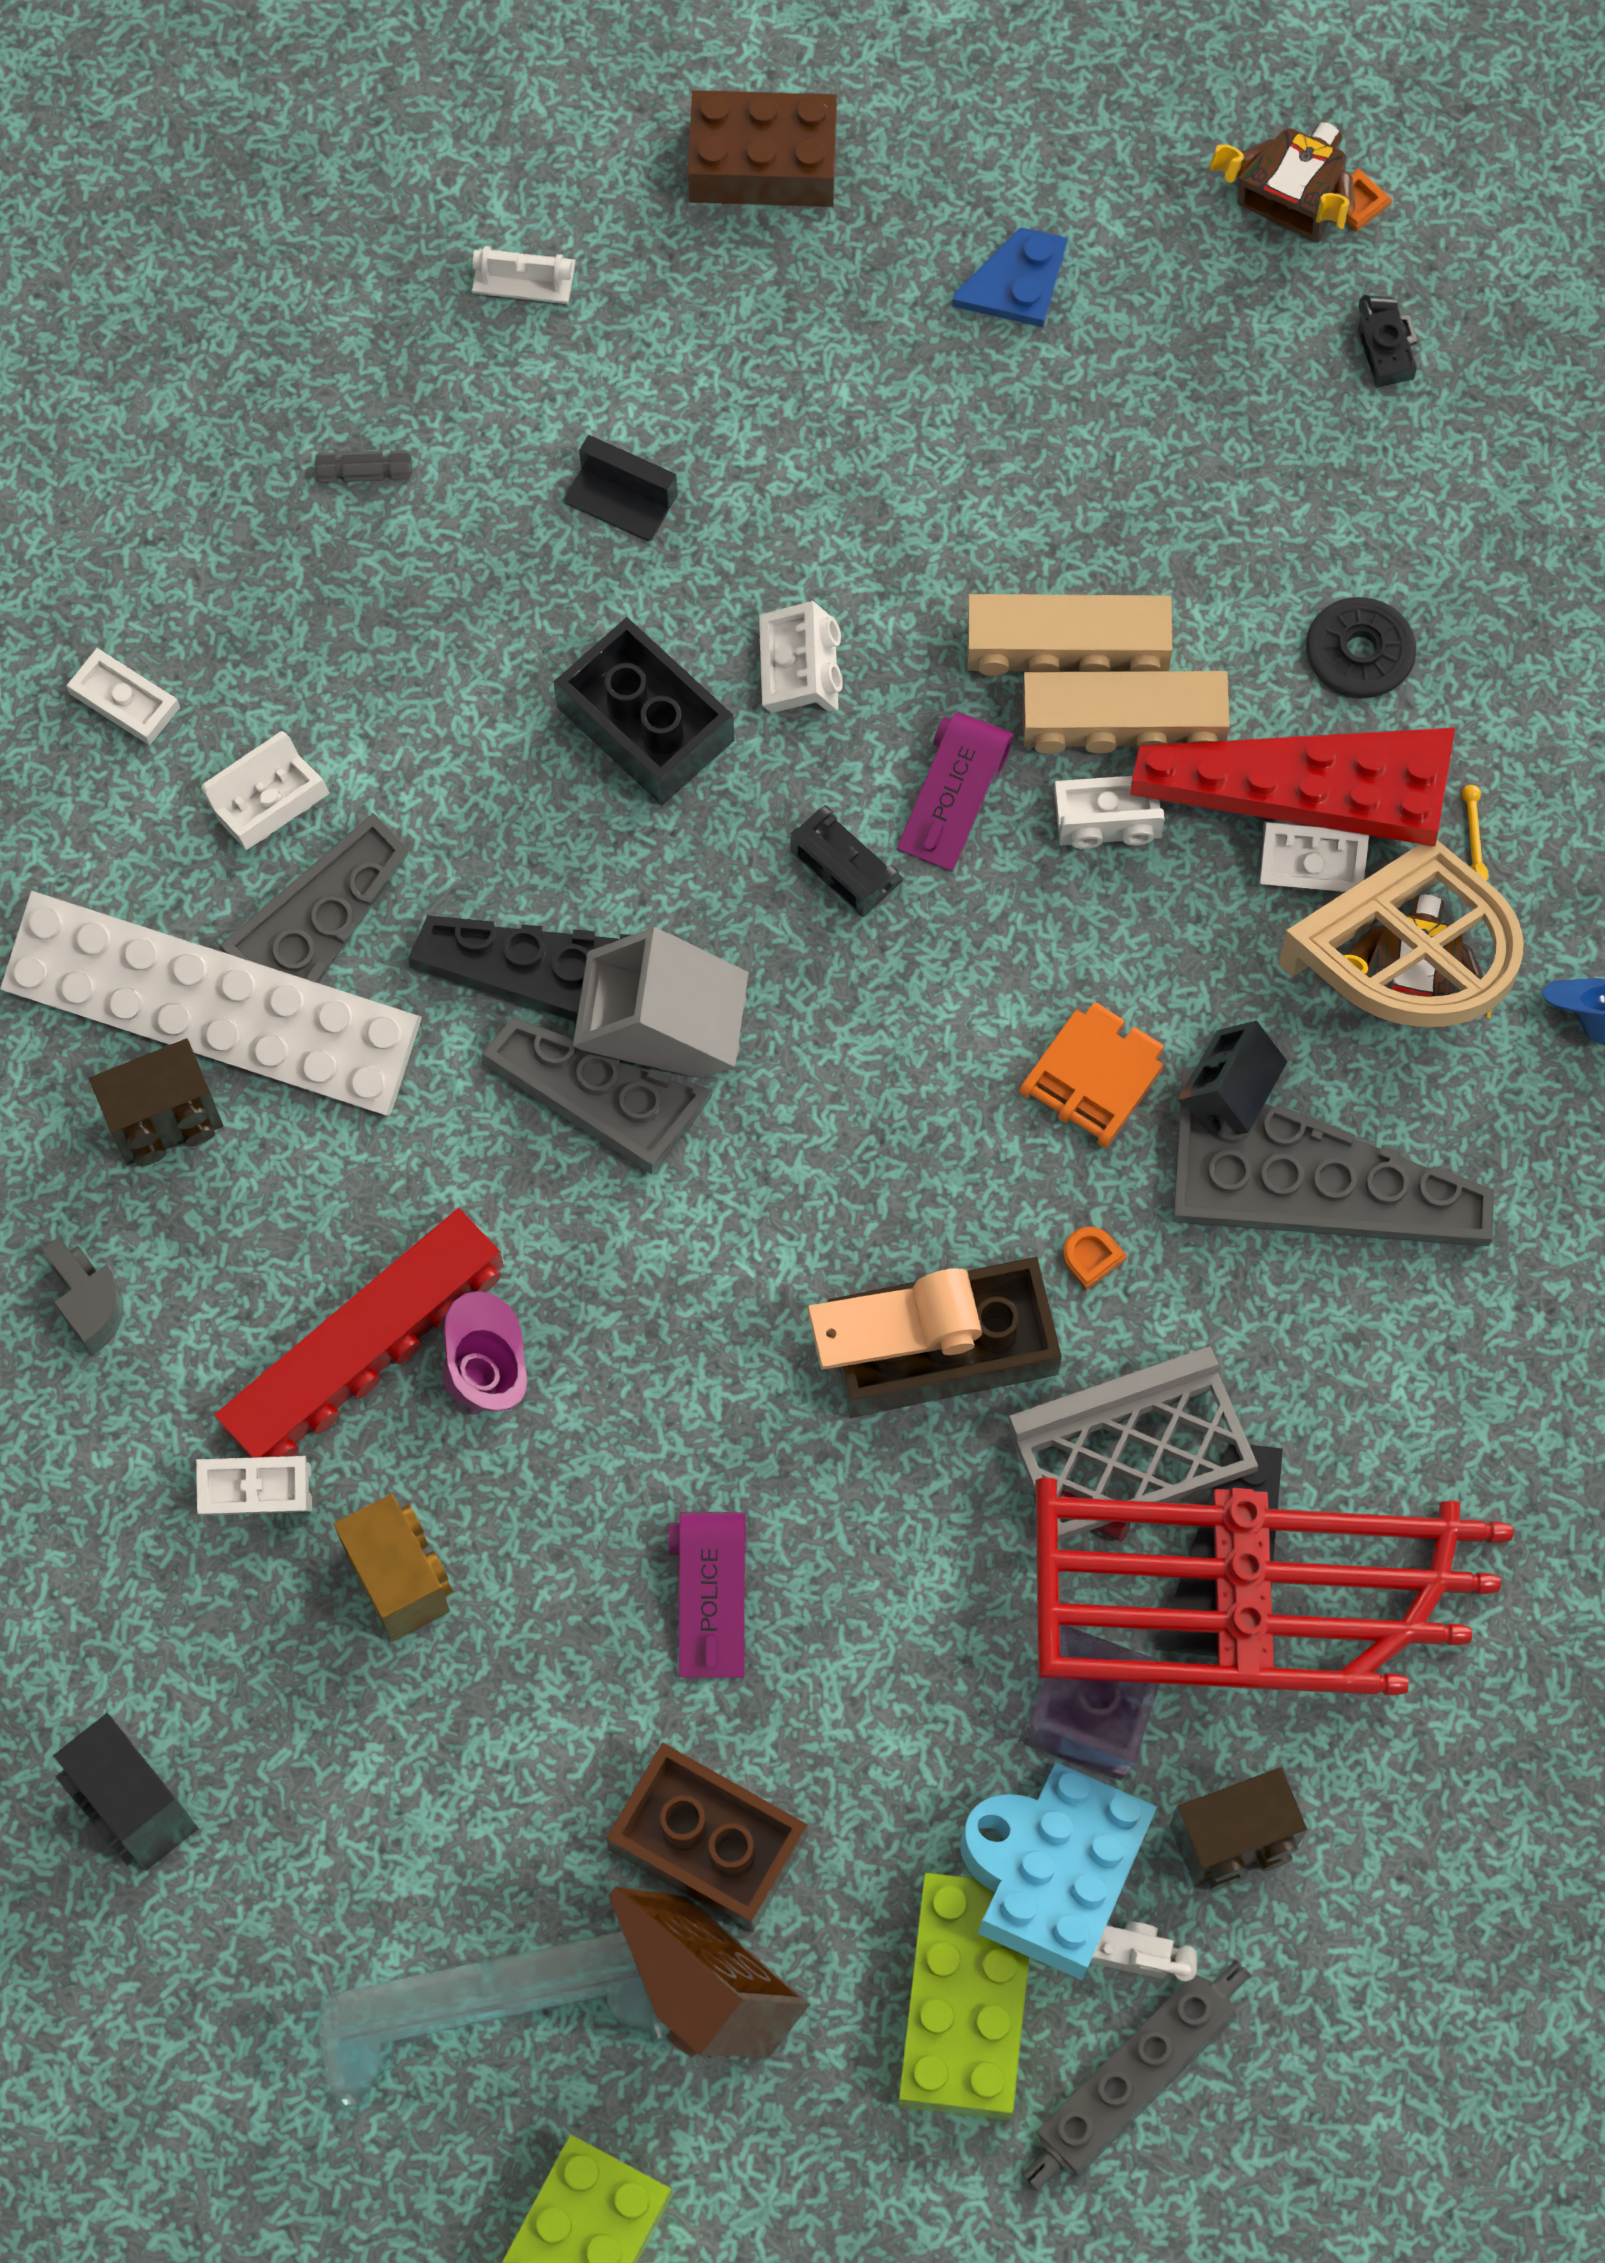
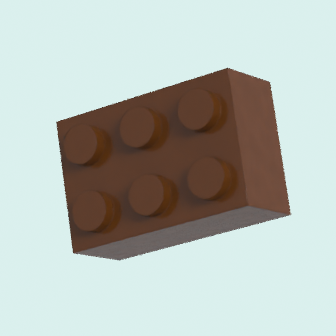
(762, 148)
(707, 1837)

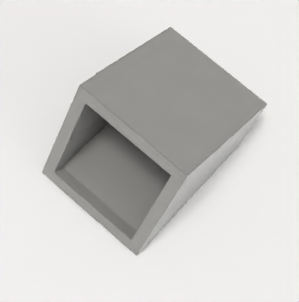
(662, 1005)

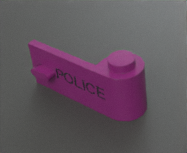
(955, 788)
(711, 1592)

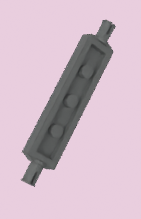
(1136, 2075)

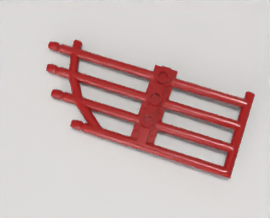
(1244, 1591)

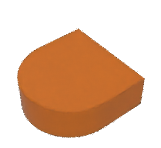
(1091, 1255)

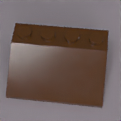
(704, 1979)

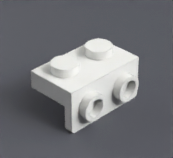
(263, 790)
(1105, 812)

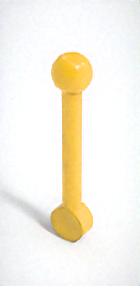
(1471, 795)

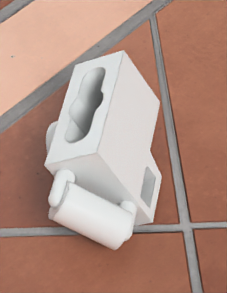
(1141, 1952)

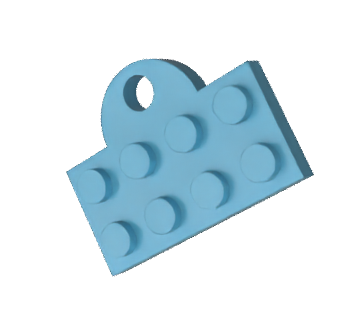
(1056, 1865)

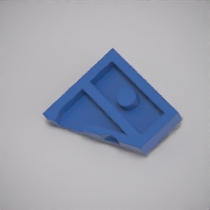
(1016, 279)

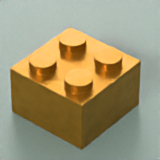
(389, 1560)

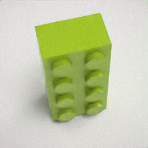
(962, 2007)
(590, 2211)

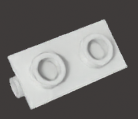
(522, 275)

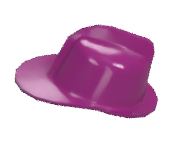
(483, 1354)

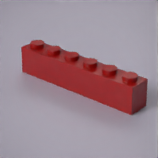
(361, 1340)

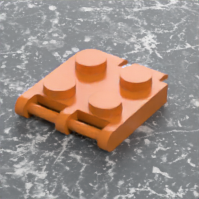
(1095, 1072)

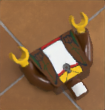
(1292, 179)
(1382, 947)

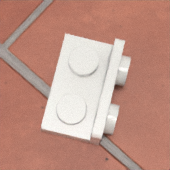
(799, 658)
(1312, 856)

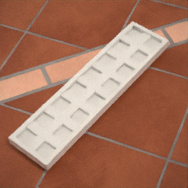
(214, 999)

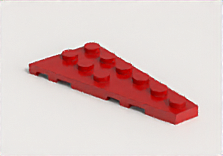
(1343, 782)

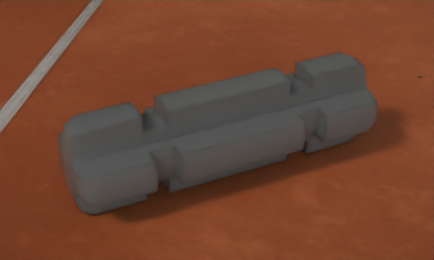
(363, 466)

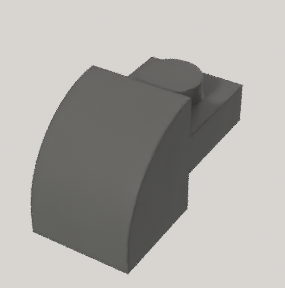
(94, 1300)

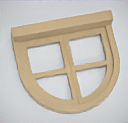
(1377, 899)

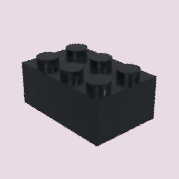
(644, 710)
(122, 1794)

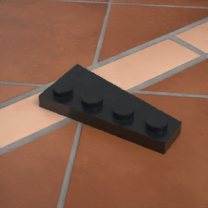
(511, 963)
(1201, 1593)

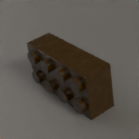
(1013, 1349)

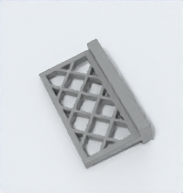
(1128, 1399)

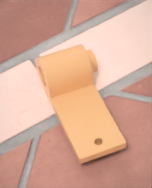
(898, 1323)

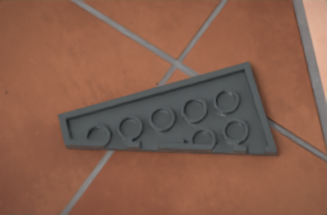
(1319, 1180)

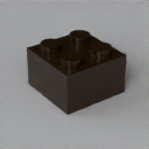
(157, 1103)
(1238, 1829)

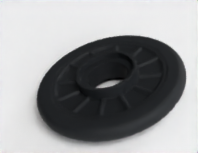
(1356, 675)

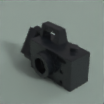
(1386, 340)

